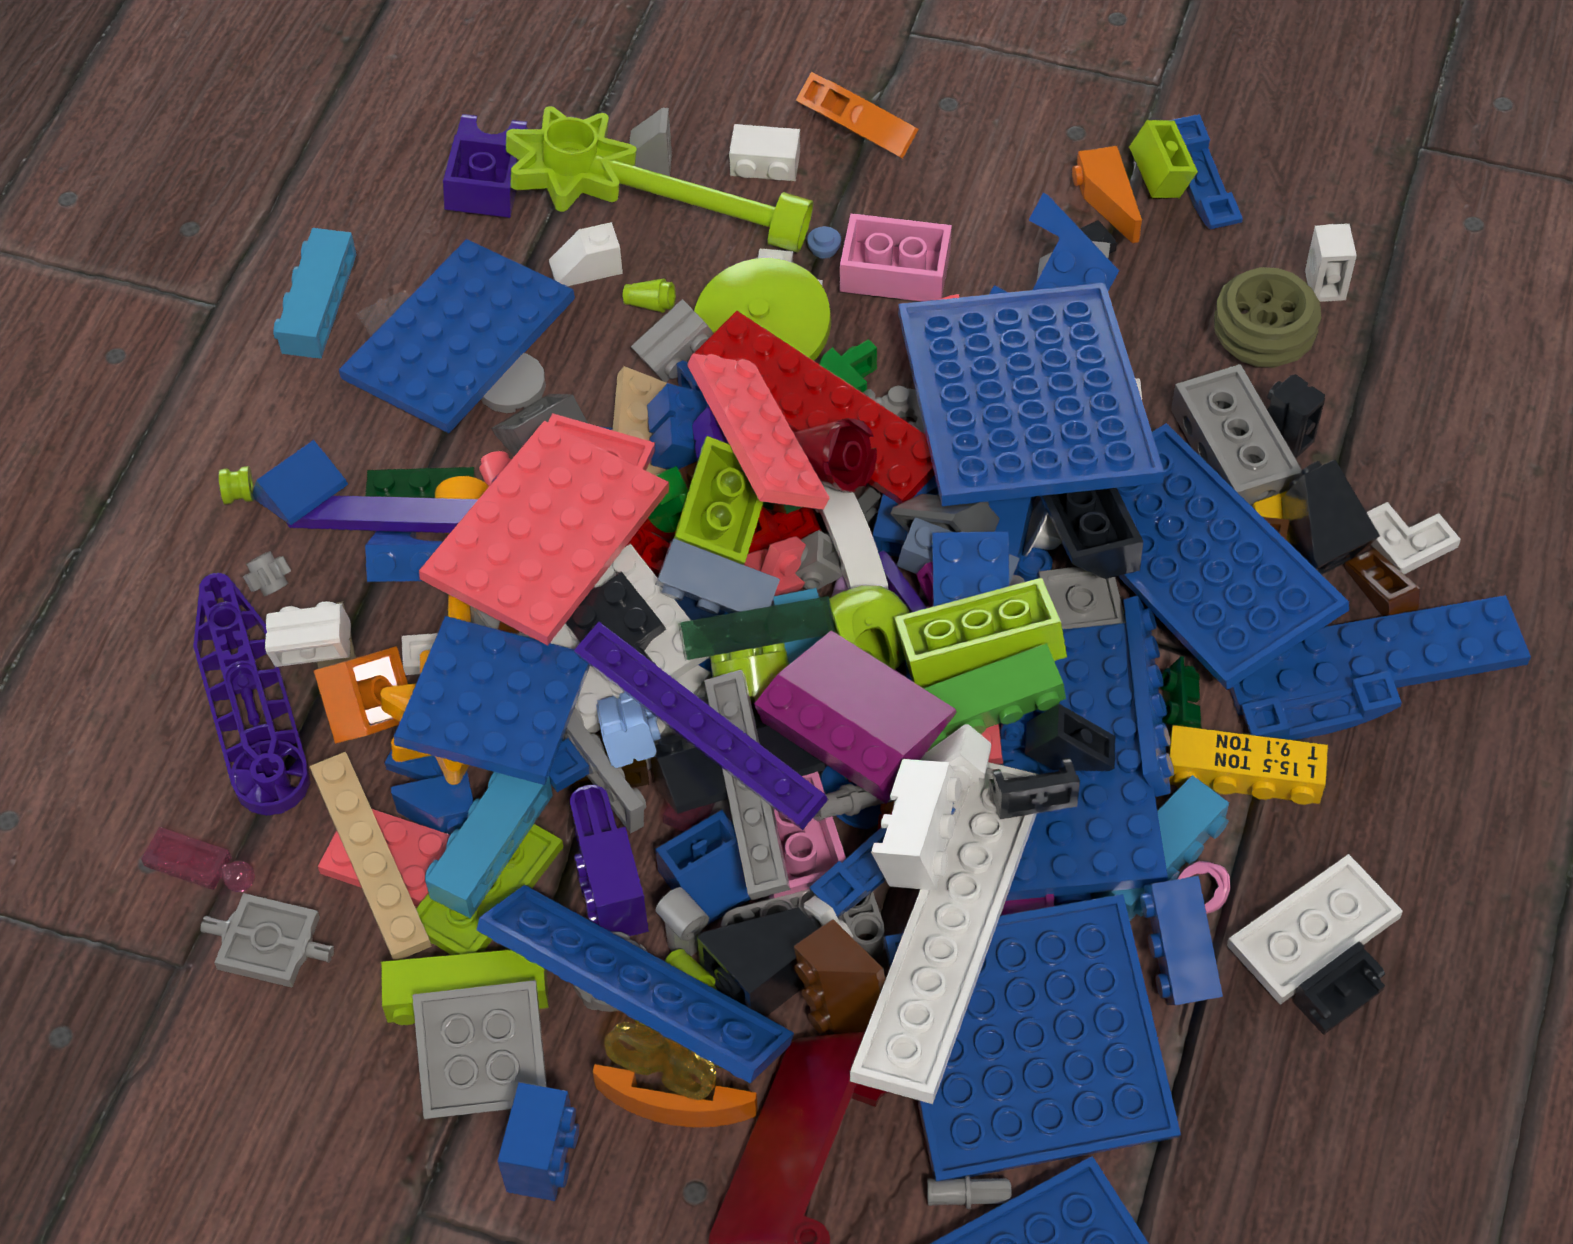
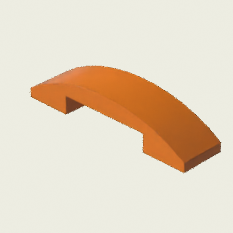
(727, 1107)

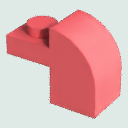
(782, 562)

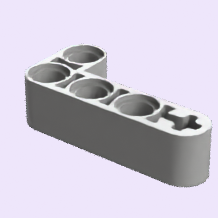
(859, 919)

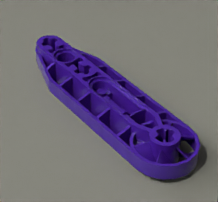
(258, 767)

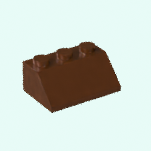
(838, 980)

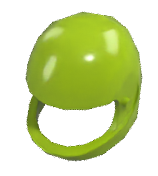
(868, 621)

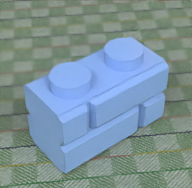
(627, 730)

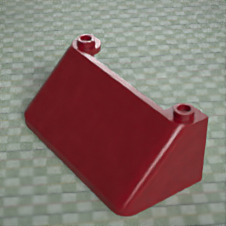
(792, 1145)

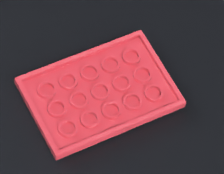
(544, 532)

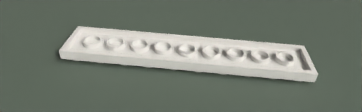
(943, 949)

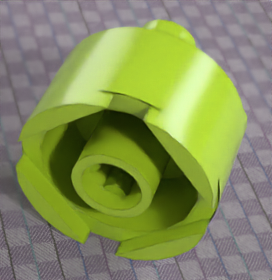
(757, 664)

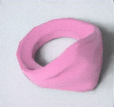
(1222, 879)

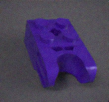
(480, 170)
(606, 865)

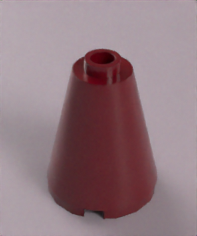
(840, 453)

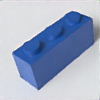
(1181, 941)

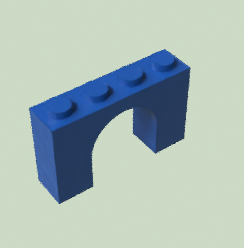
(1013, 516)
(397, 556)

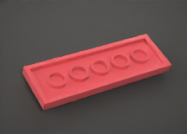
(757, 432)

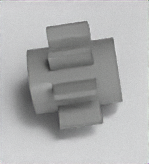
(267, 573)

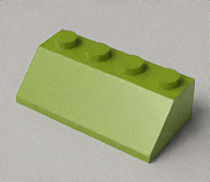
(979, 631)

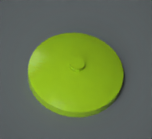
(773, 295)

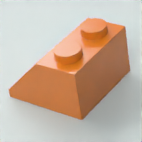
(353, 693)

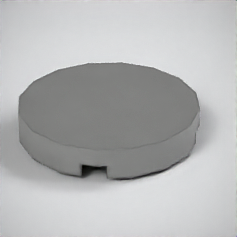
(517, 387)

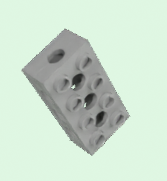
(1235, 433)

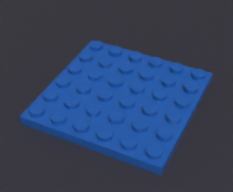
(1051, 1048)

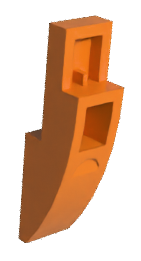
(857, 114)

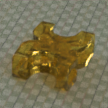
(661, 1054)

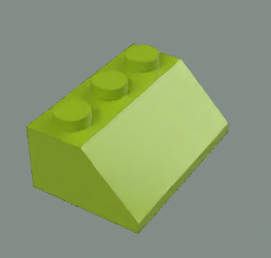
(719, 505)

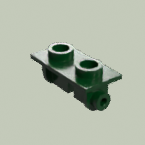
(1178, 688)

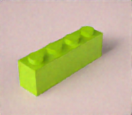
(453, 972)

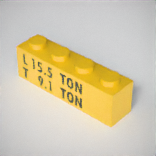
(1249, 764)

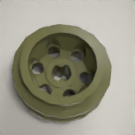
(1279, 319)

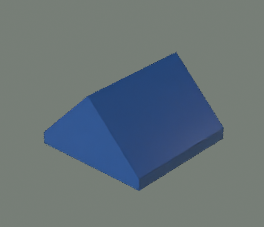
(299, 484)

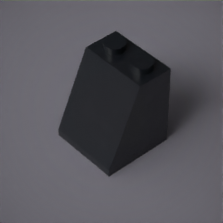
(1326, 517)
(757, 958)

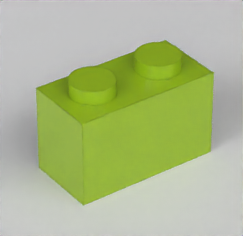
(1163, 159)

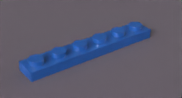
(1148, 701)

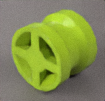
(236, 485)

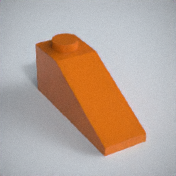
(1108, 190)

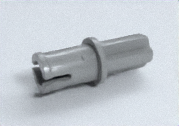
(968, 1191)

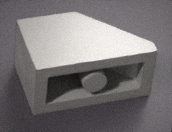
(653, 143)

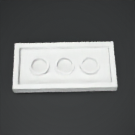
(1313, 927)

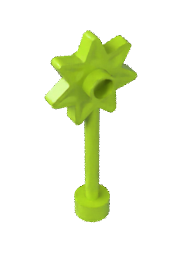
(578, 158)

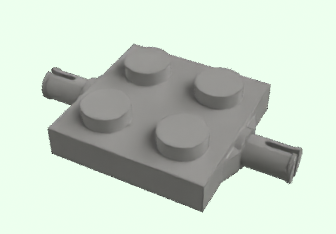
(267, 940)

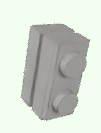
(672, 340)

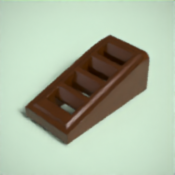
(1403, 596)

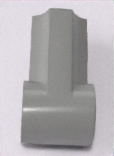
(682, 920)

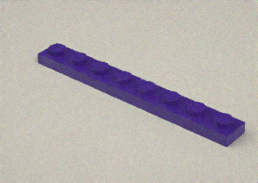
(702, 726)

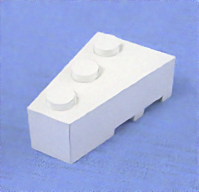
(919, 825)

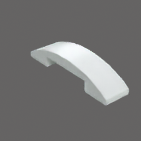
(852, 540)

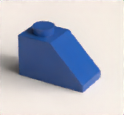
(435, 802)

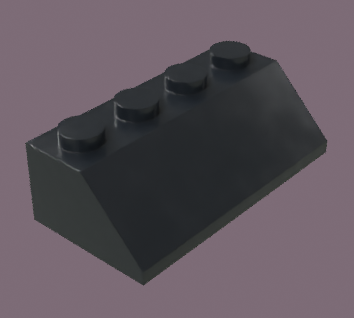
(1096, 531)
(694, 780)

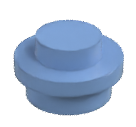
(824, 241)

